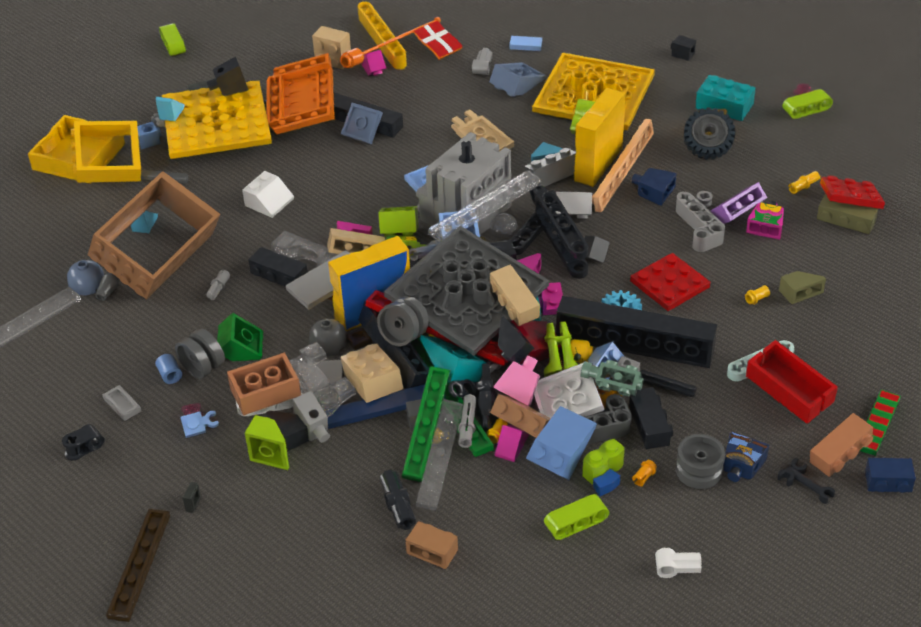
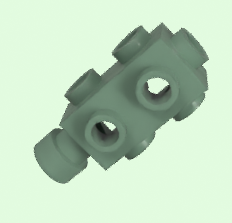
(618, 374)

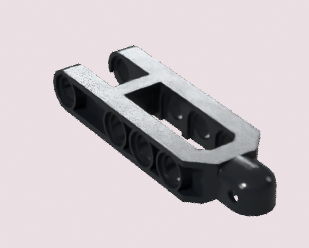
(568, 237)

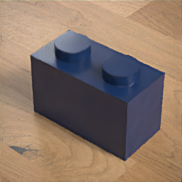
(890, 475)

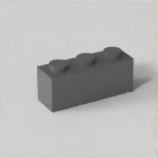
(554, 166)

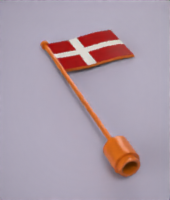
(430, 34)

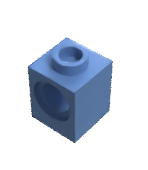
(148, 135)

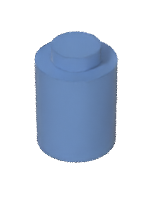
(168, 368)

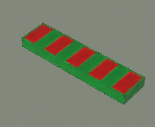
(880, 419)

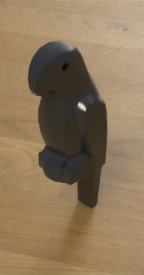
(485, 398)

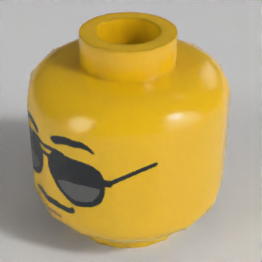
(581, 350)

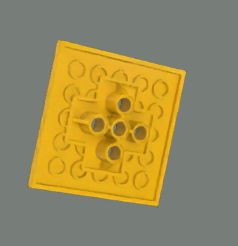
(586, 79)
(217, 121)

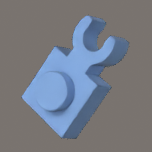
(195, 424)

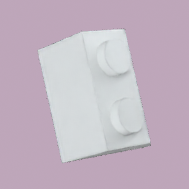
(267, 194)
(576, 203)

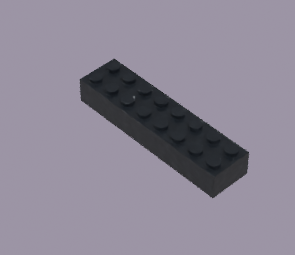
(639, 331)

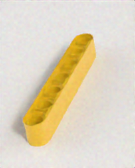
(381, 33)

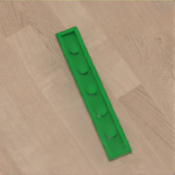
(425, 424)

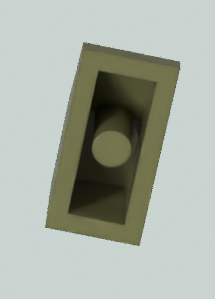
(801, 286)

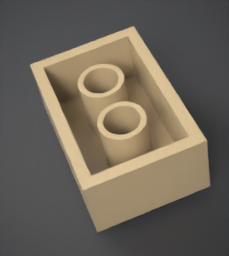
(372, 372)

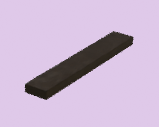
(138, 565)

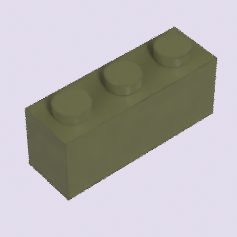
(847, 215)

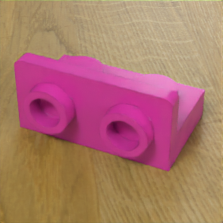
(550, 298)

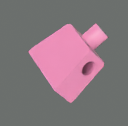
(519, 381)

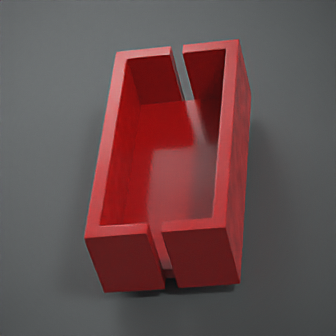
(791, 381)

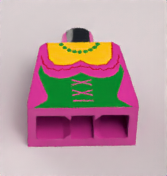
(766, 220)

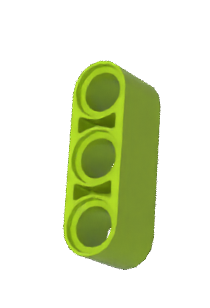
(172, 39)
(807, 103)
(576, 516)

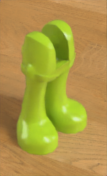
(564, 340)

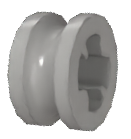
(705, 198)

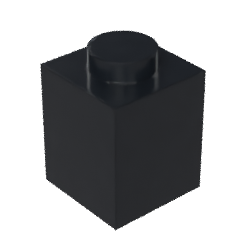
(683, 47)

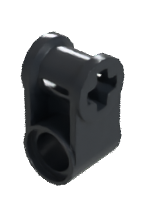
(83, 441)

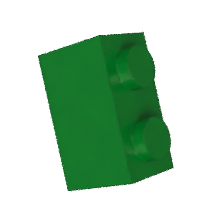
(240, 339)

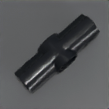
(397, 499)

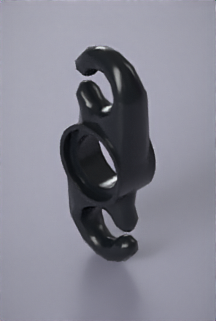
(459, 386)

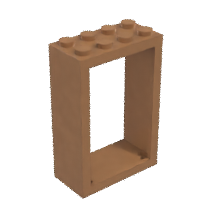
(176, 199)

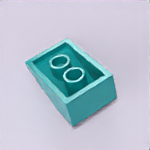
(453, 358)

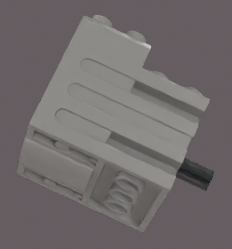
(462, 177)

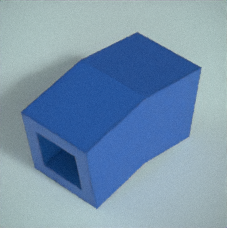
(606, 482)

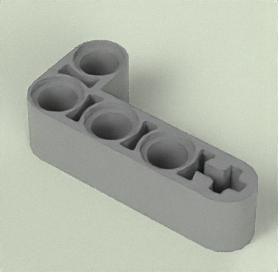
(707, 227)

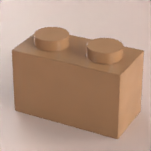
(432, 544)

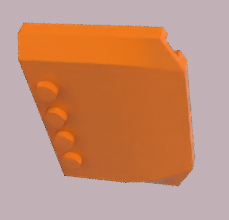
(300, 94)

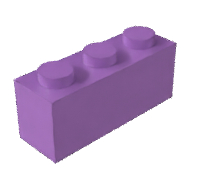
(739, 203)

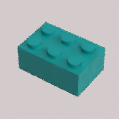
(727, 95)

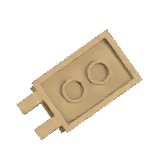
(482, 128)

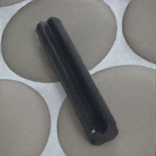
(668, 383)

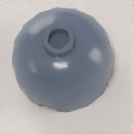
(85, 277)

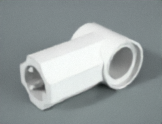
(671, 563)

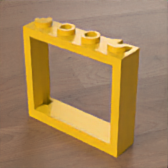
(106, 173)

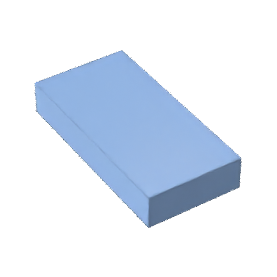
(525, 43)

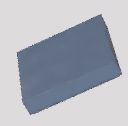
(361, 123)

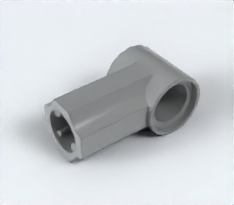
(482, 63)

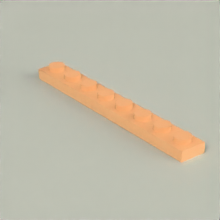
(622, 165)

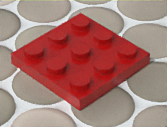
(852, 192)
(670, 281)

